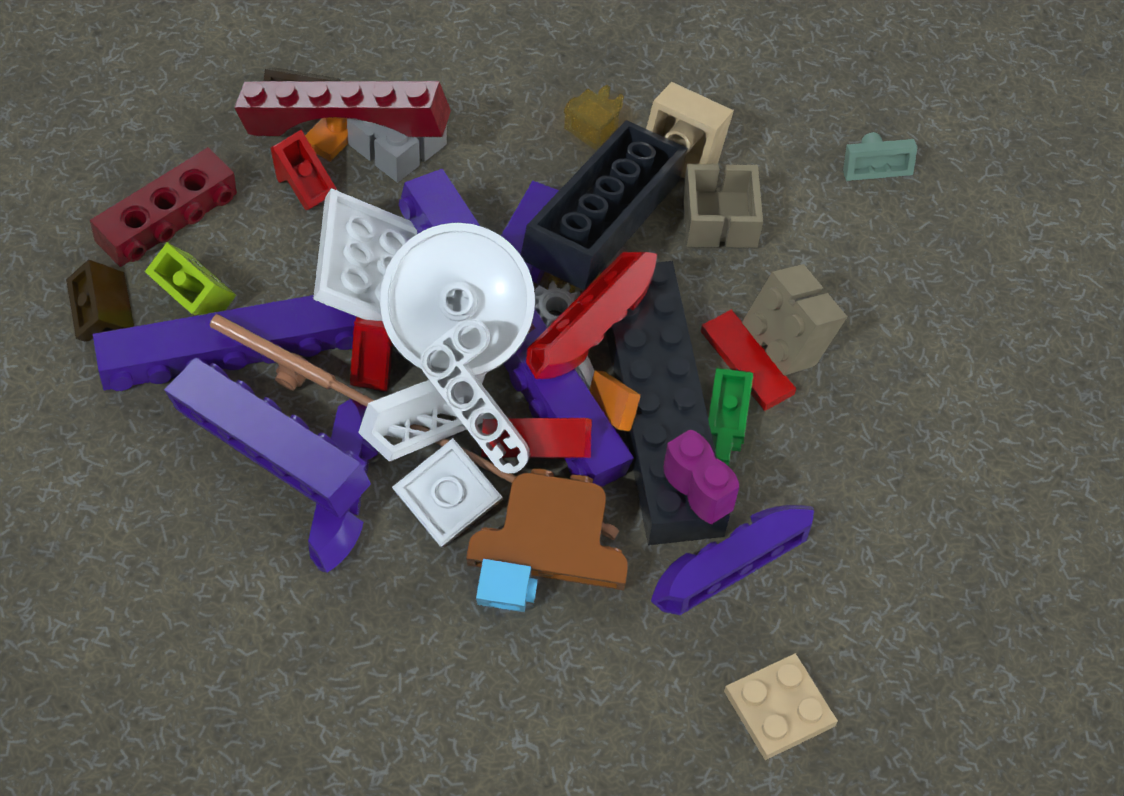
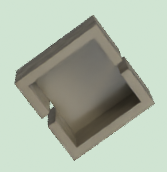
(726, 215)
(794, 330)

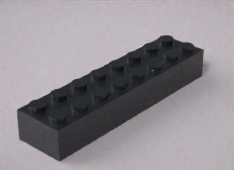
(656, 360)

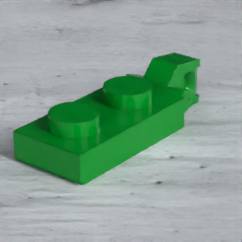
(729, 411)

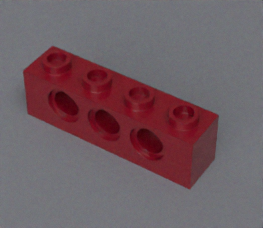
(164, 207)

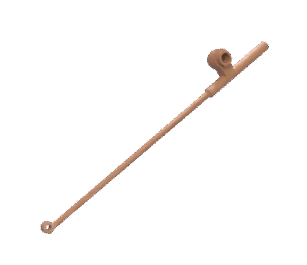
(295, 369)

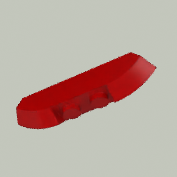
(585, 321)

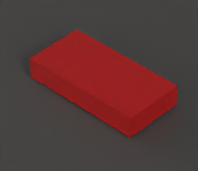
(370, 355)

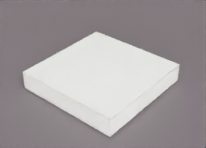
(447, 493)

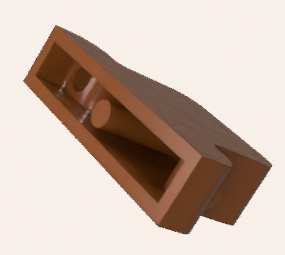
(554, 530)

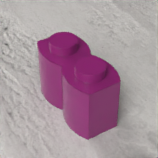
(699, 475)

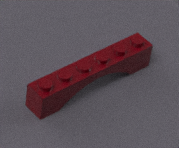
(404, 106)

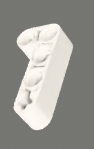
(481, 402)

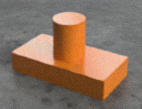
(328, 137)

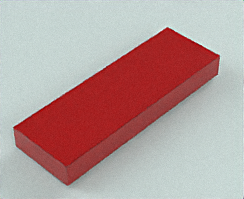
(745, 354)
(546, 437)

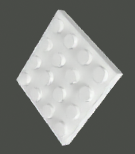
(355, 253)

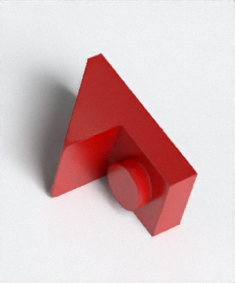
(301, 167)

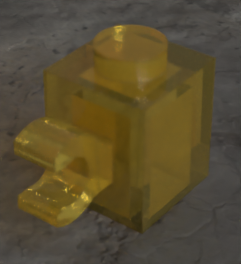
(593, 116)

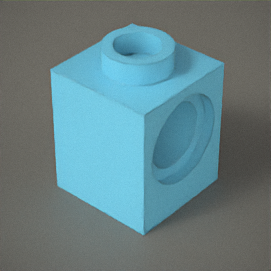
(505, 585)

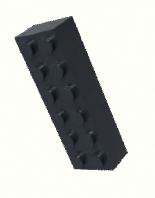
(603, 204)

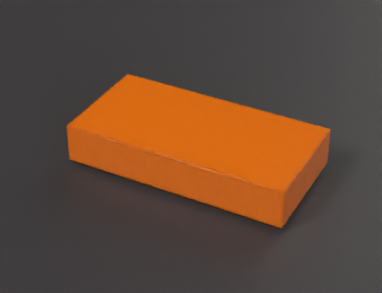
(615, 400)

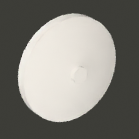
(453, 277)

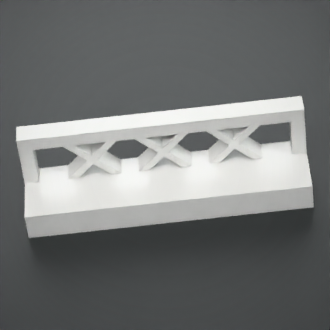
(411, 406)

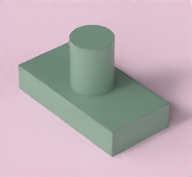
(879, 158)

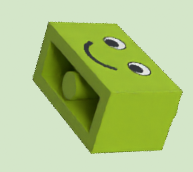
(189, 281)

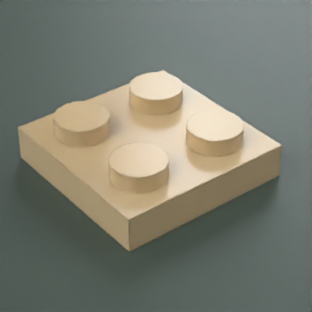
(780, 706)

